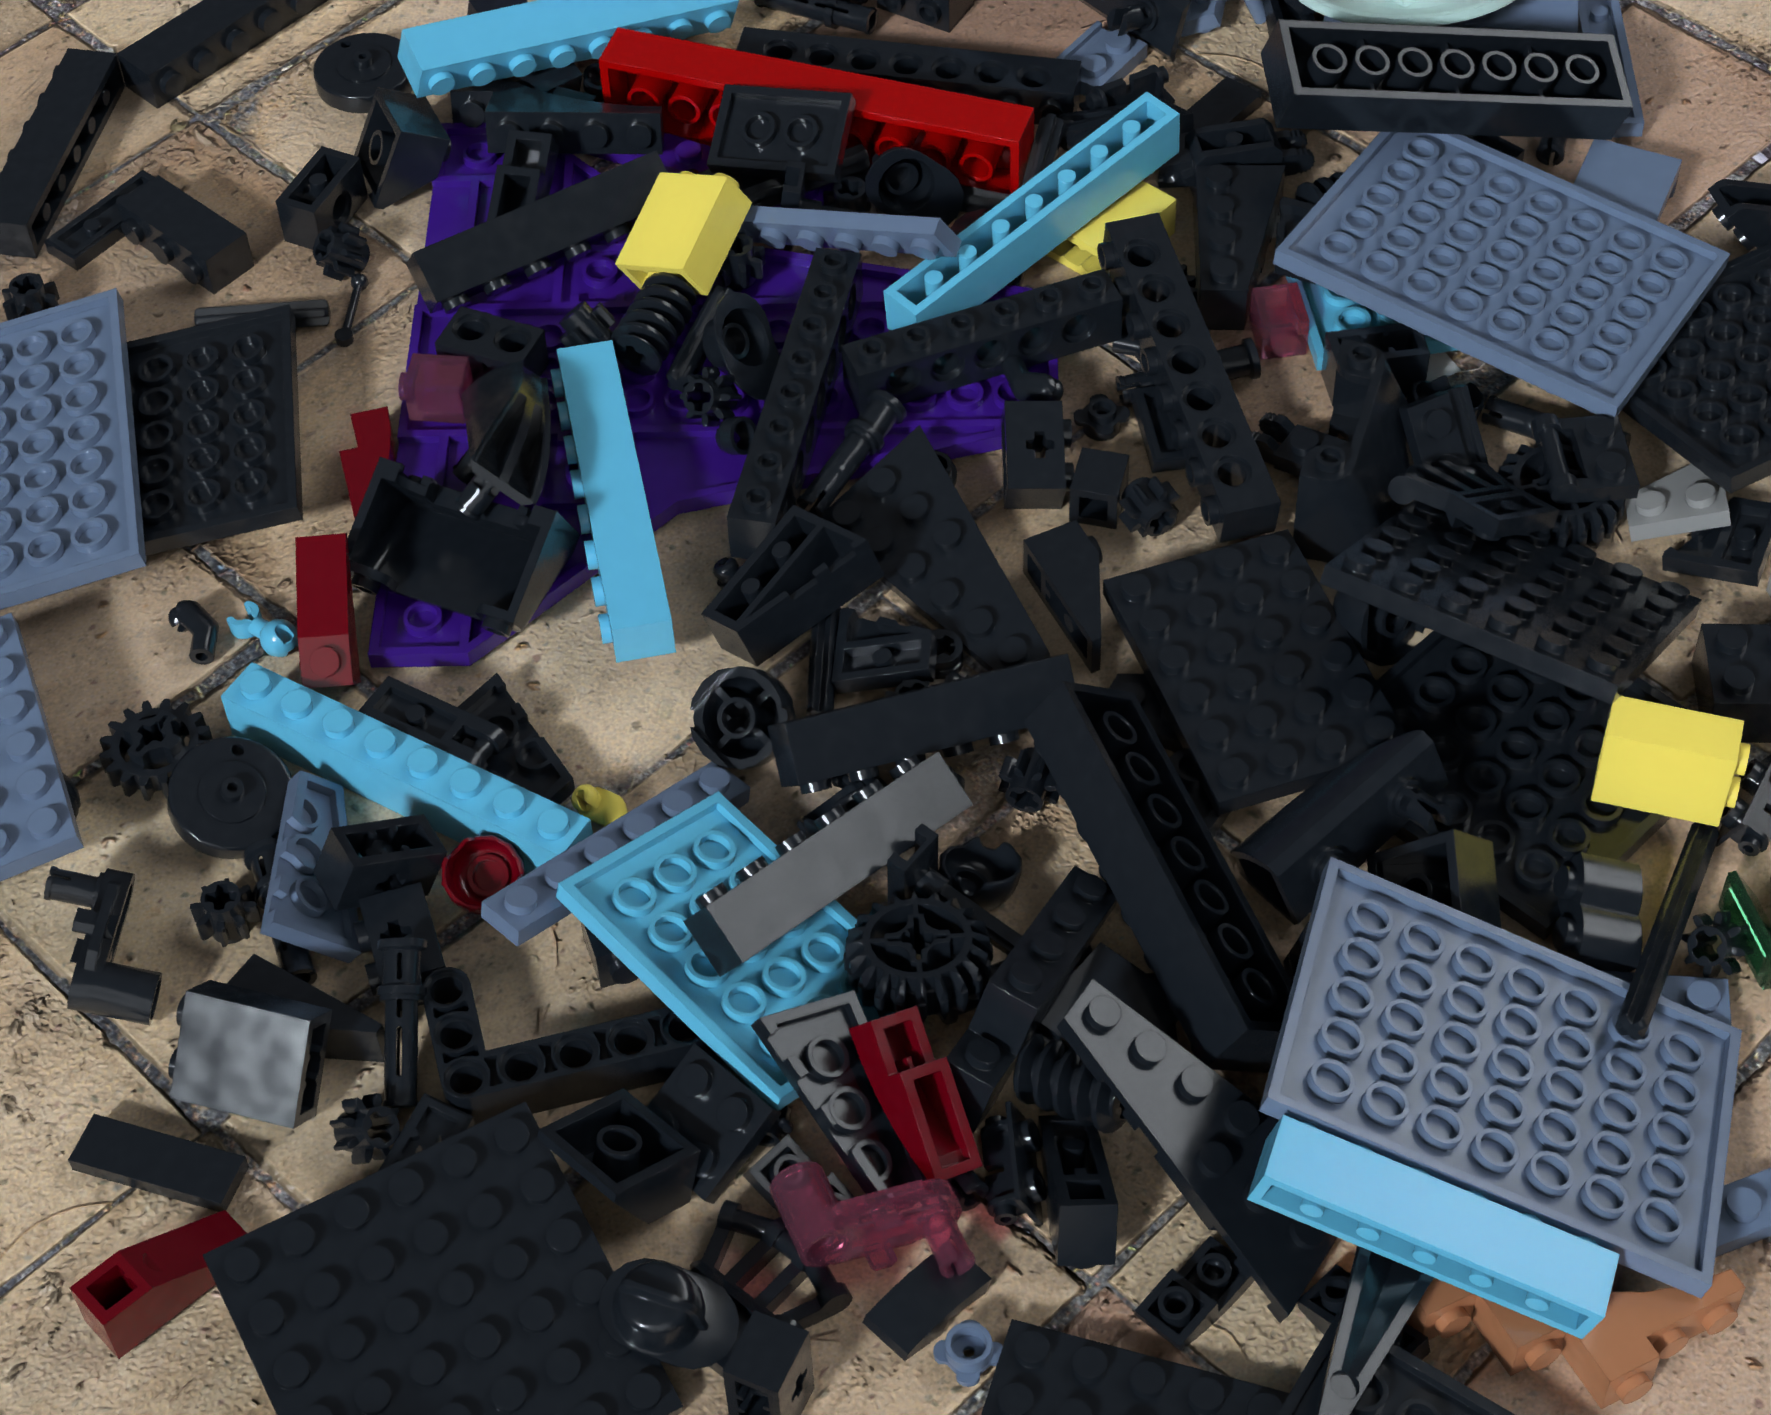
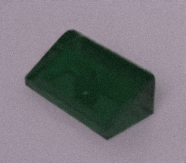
(1747, 910)

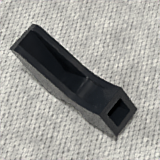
(1745, 207)

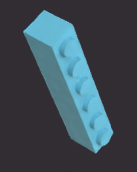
(1434, 1227)

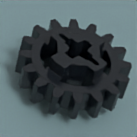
(153, 744)

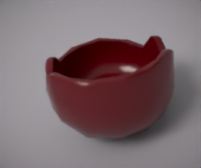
(479, 870)

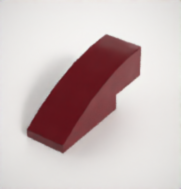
(374, 440)
(917, 1093)

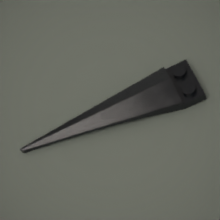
(1373, 1313)

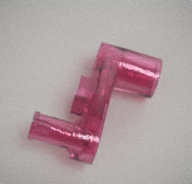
(870, 1223)

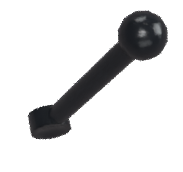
(344, 335)

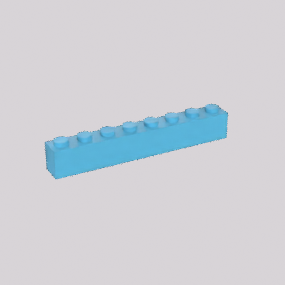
(541, 37)
(1039, 214)
(615, 503)
(396, 767)

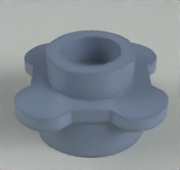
(965, 1336)

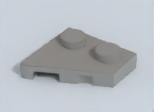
(1677, 505)

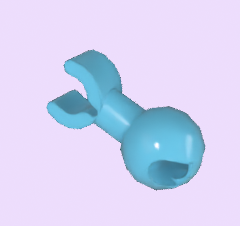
(275, 636)

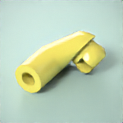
(598, 804)

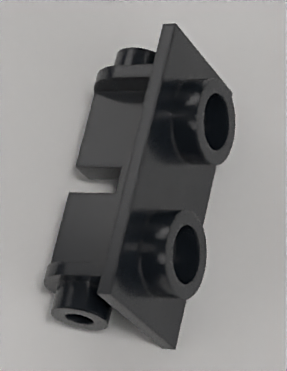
(1117, 92)
(1748, 821)
(1020, 1187)

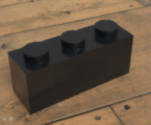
(185, 234)

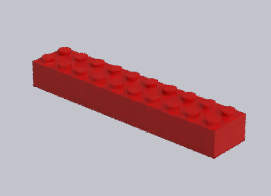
(970, 135)

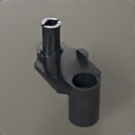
(97, 982)

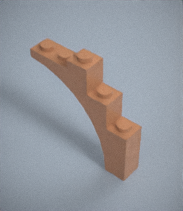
(1614, 1357)

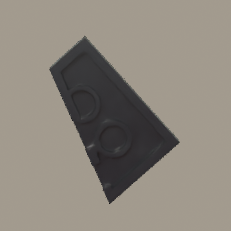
(527, 756)

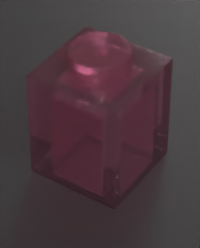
(1279, 321)
(435, 387)

